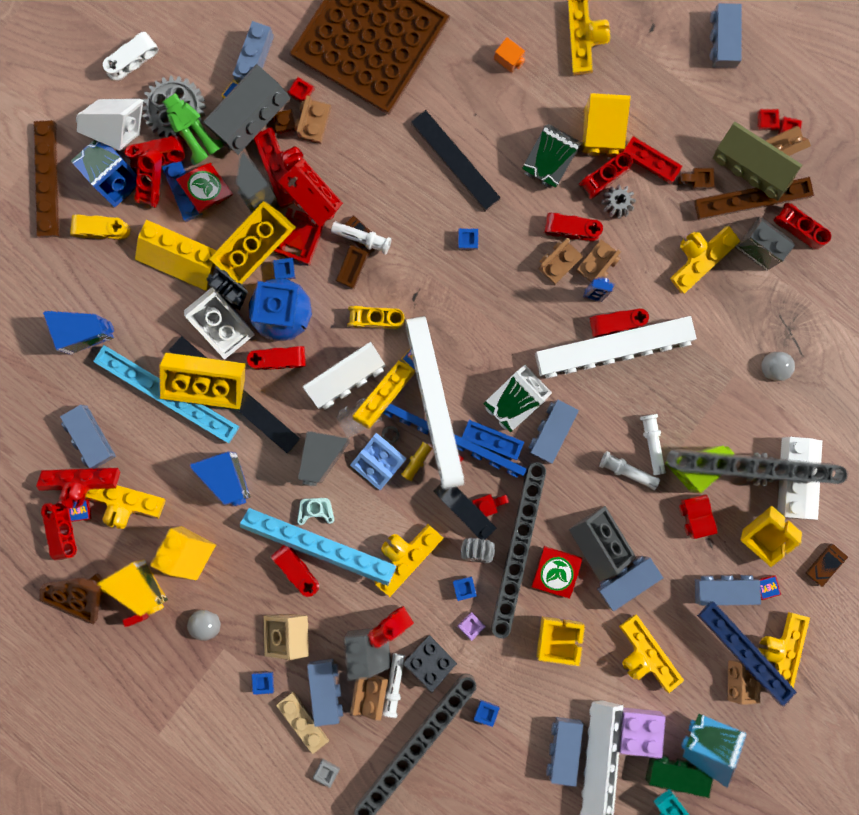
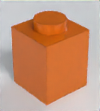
(510, 55)

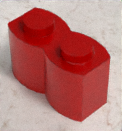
(698, 517)

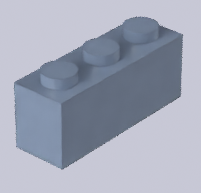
(726, 35)
(254, 50)
(553, 431)
(87, 436)
(629, 582)
(727, 590)
(324, 692)
(565, 751)

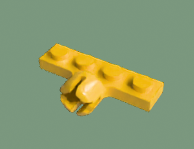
(585, 35)
(702, 256)
(123, 502)
(407, 555)
(788, 649)
(648, 656)

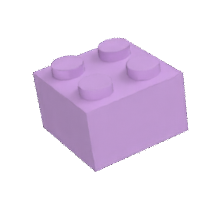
(642, 732)

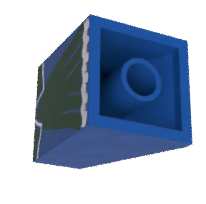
(106, 171)
(77, 331)
(224, 478)

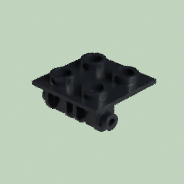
(230, 289)
(430, 663)

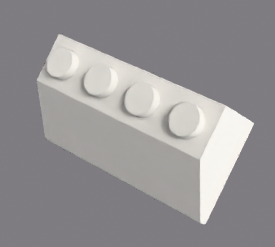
(344, 376)
(795, 497)

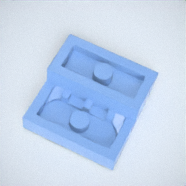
(378, 461)

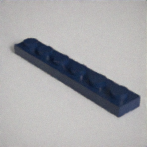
(747, 653)

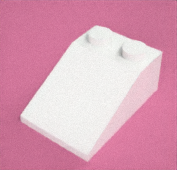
(218, 322)

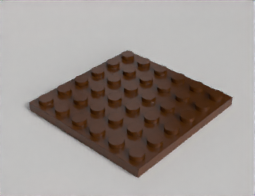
(370, 45)

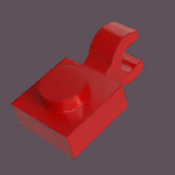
(488, 505)

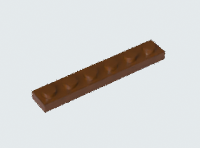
(46, 179)
(750, 199)

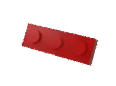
(653, 160)

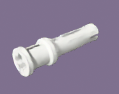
(370, 239)
(652, 435)
(620, 467)
(389, 710)

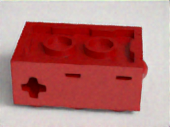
(310, 193)

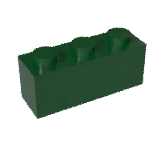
(678, 776)

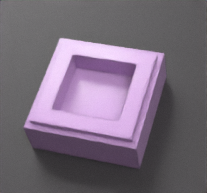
(471, 626)

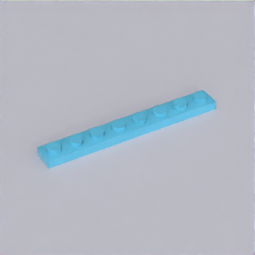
(150, 385)
(318, 546)

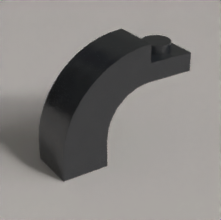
(466, 511)

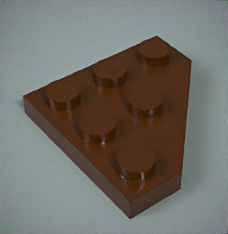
(74, 596)

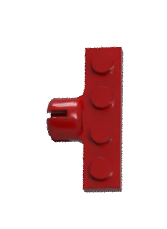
(277, 162)
(77, 482)

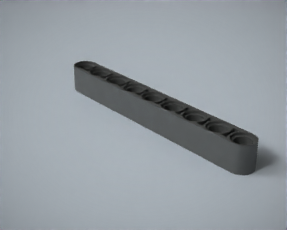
(766, 466)
(516, 538)
(412, 758)

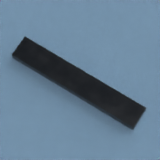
(455, 160)

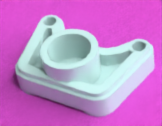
(315, 508)

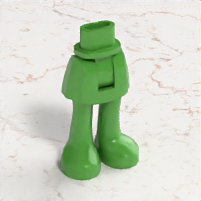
(183, 116)

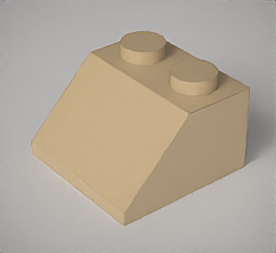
(286, 636)

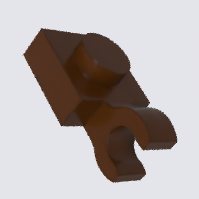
(700, 178)

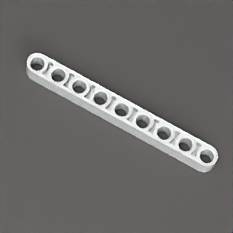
(434, 403)

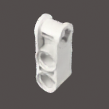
(130, 56)

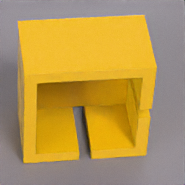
(768, 534)
(558, 641)

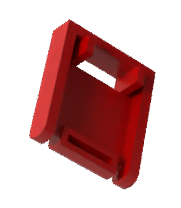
(303, 237)

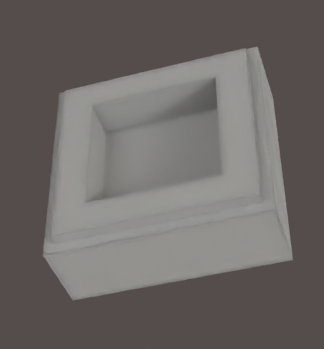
(326, 773)

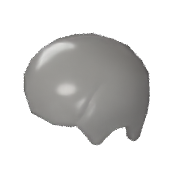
(778, 366)
(203, 625)

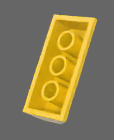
(252, 242)
(175, 254)
(202, 380)

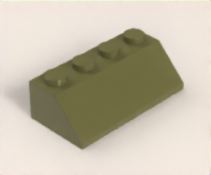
(756, 161)

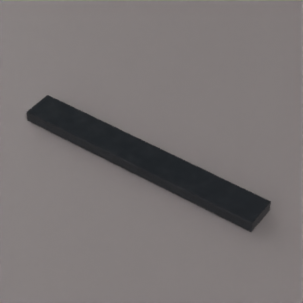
(250, 407)

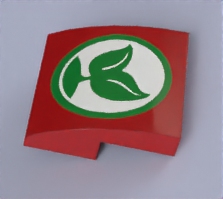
(204, 187)
(557, 572)

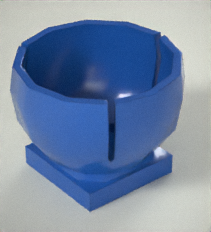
(279, 309)

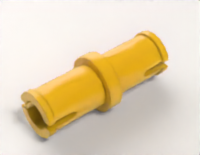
(416, 461)

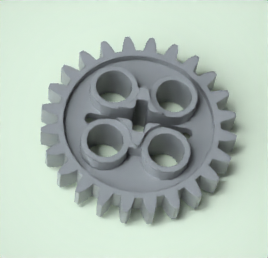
(164, 91)

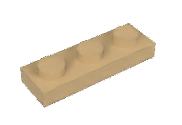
(302, 722)

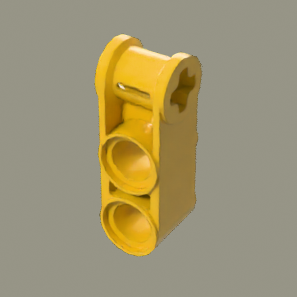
(98, 227)
(364, 317)

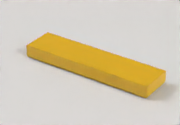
(383, 394)

